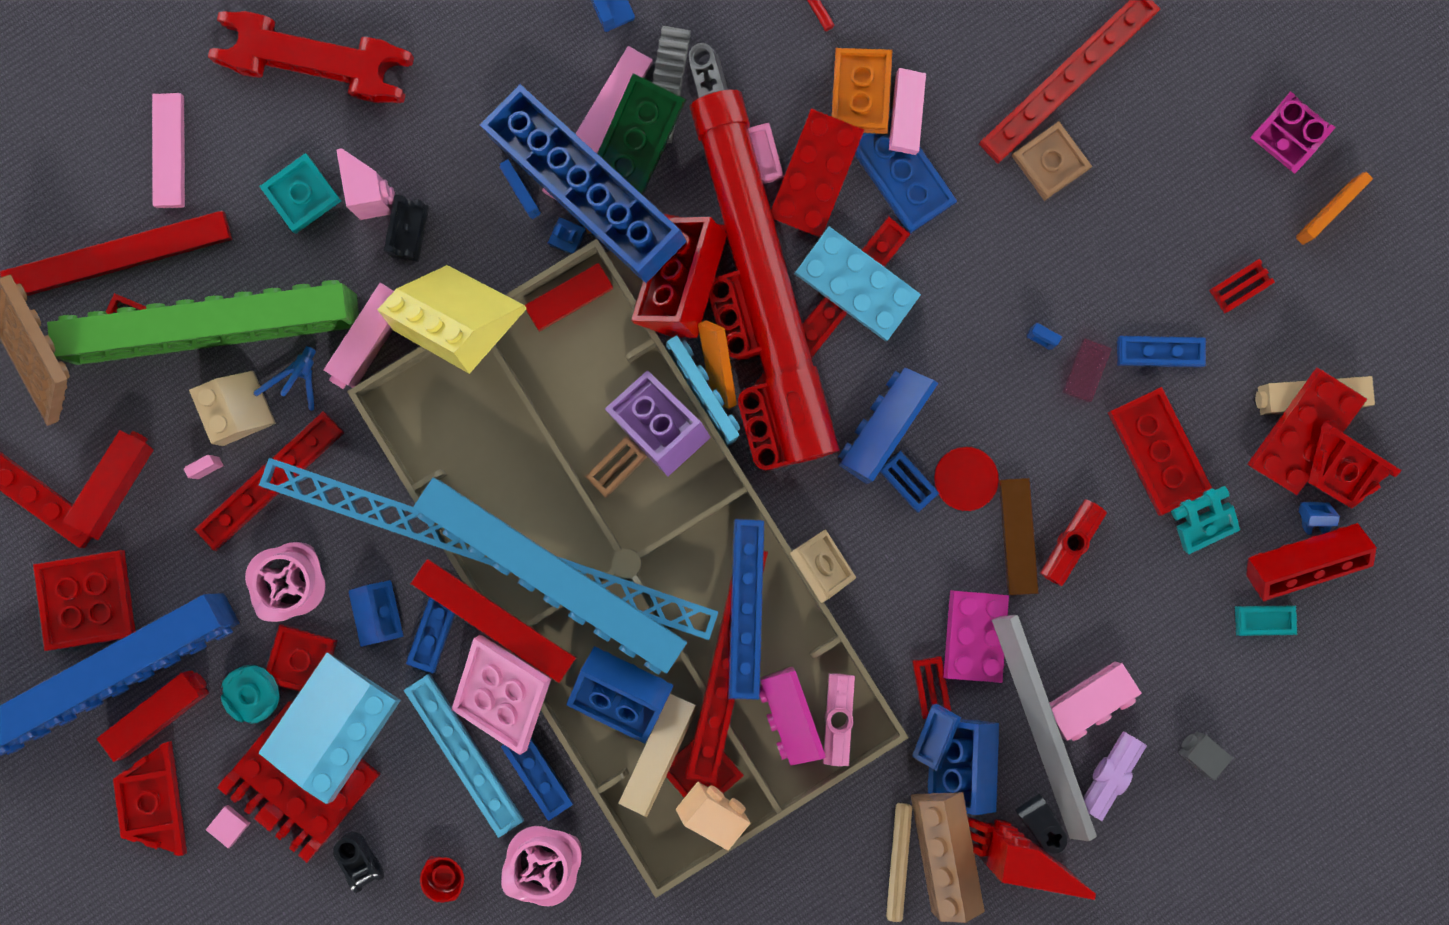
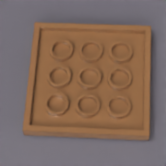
(31, 351)

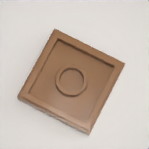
(1051, 161)

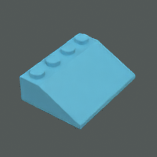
(328, 728)

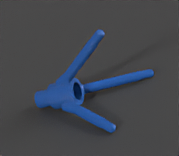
(299, 368)

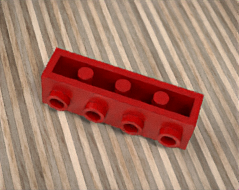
(1311, 561)

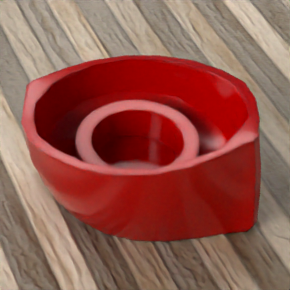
(441, 879)

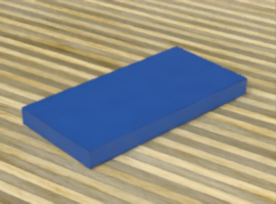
(904, 180)

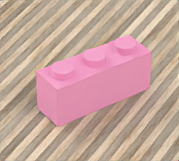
(1094, 701)

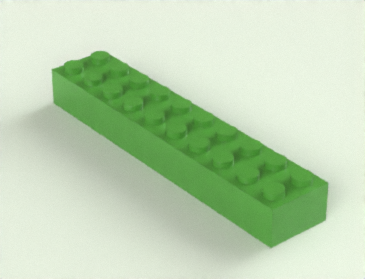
(203, 324)

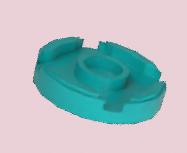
(250, 694)

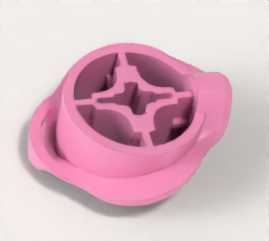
(269, 605)
(518, 883)

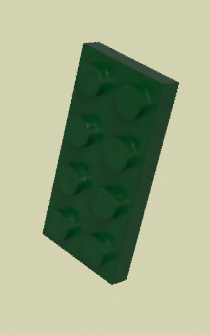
(640, 130)

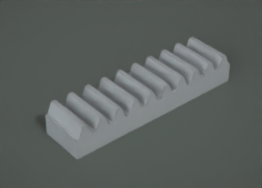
(671, 60)

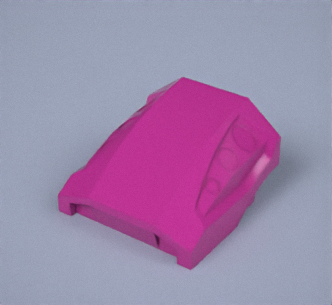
(1292, 132)

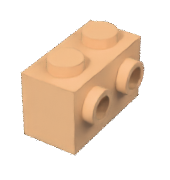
(713, 815)

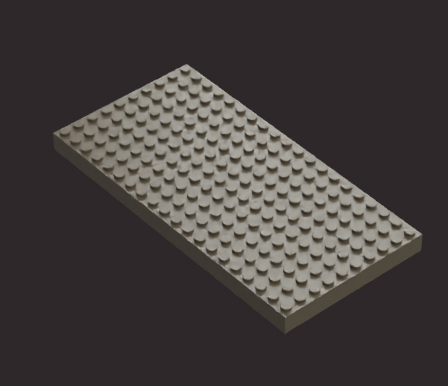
(520, 447)

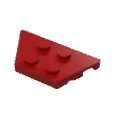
(1347, 468)
(150, 802)

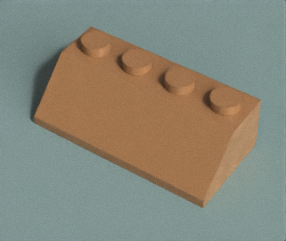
(948, 856)

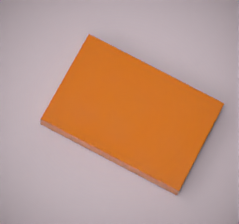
(862, 88)

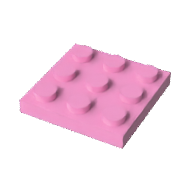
(500, 694)

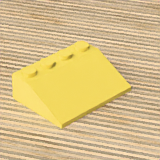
(451, 315)

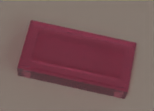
(1087, 370)

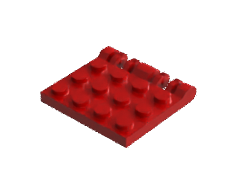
(289, 799)

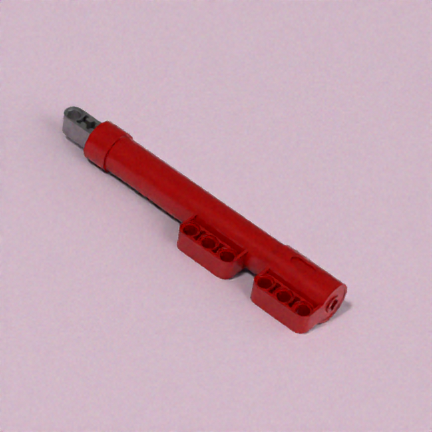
(760, 289)

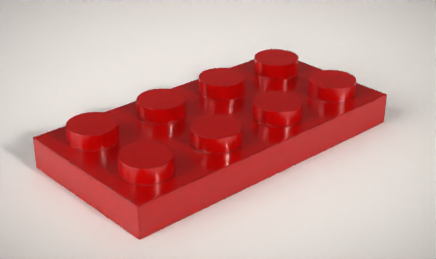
(816, 173)
(1292, 443)
(1160, 451)

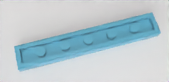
(464, 755)

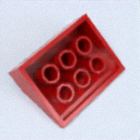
(1023, 863)

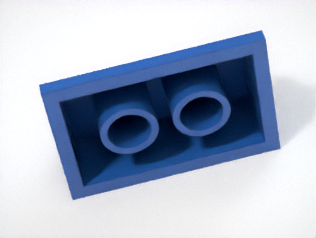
(619, 694)
(970, 766)

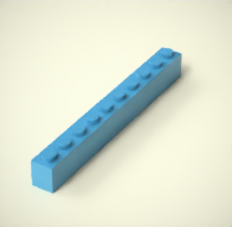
(550, 575)

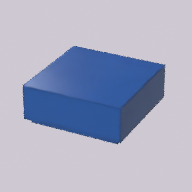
(1043, 336)

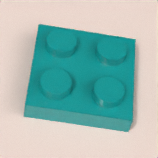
(300, 193)

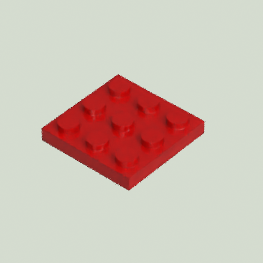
(84, 600)

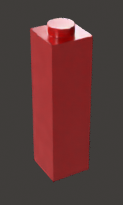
(109, 484)
(153, 715)

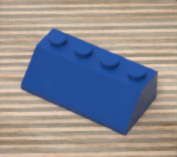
(887, 424)

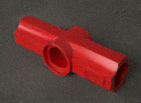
(1083, 526)

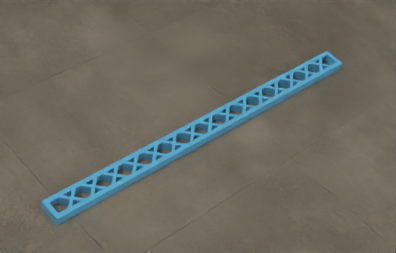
(409, 532)

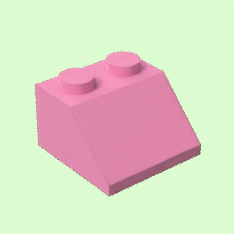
(363, 188)

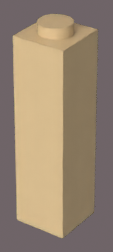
(1276, 397)

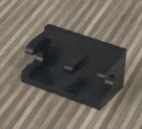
(406, 228)

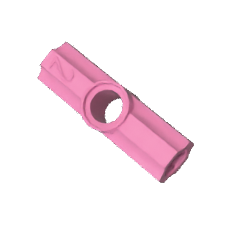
(838, 739)

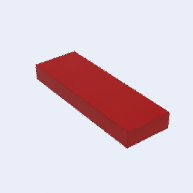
(568, 297)

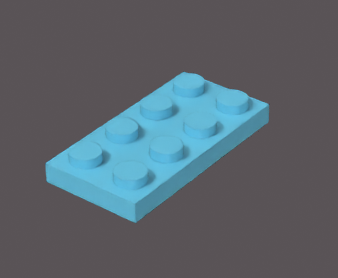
(857, 284)
(709, 400)

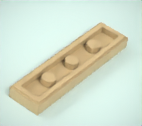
(658, 755)

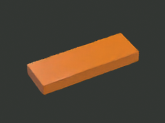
(1333, 208)
(717, 361)

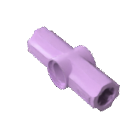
(1113, 775)

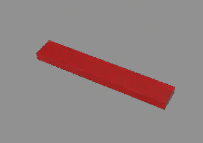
(252, 498)
(493, 620)

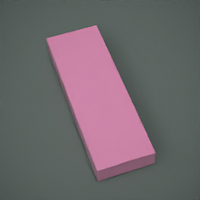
(907, 111)

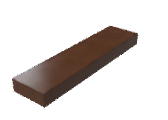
(1018, 536)

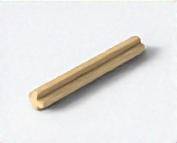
(899, 862)

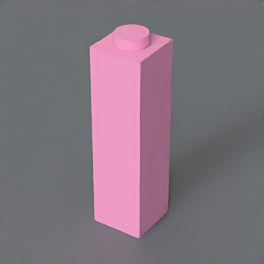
(361, 342)

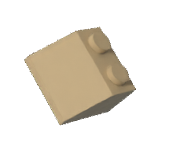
(231, 408)

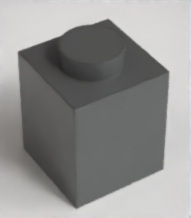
(1205, 755)

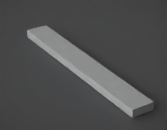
(1044, 727)

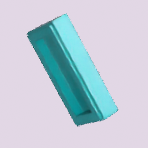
(1265, 620)

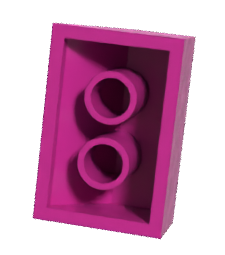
(791, 717)

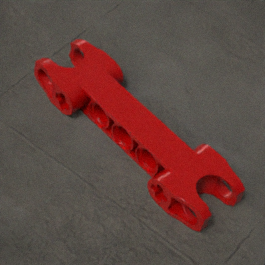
(263, 47)

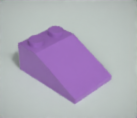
(658, 423)

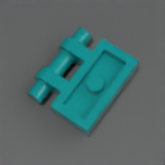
(1209, 526)

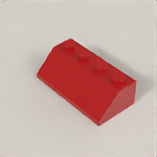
(679, 292)

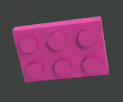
(971, 639)

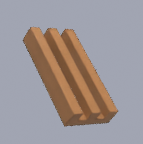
(607, 459)

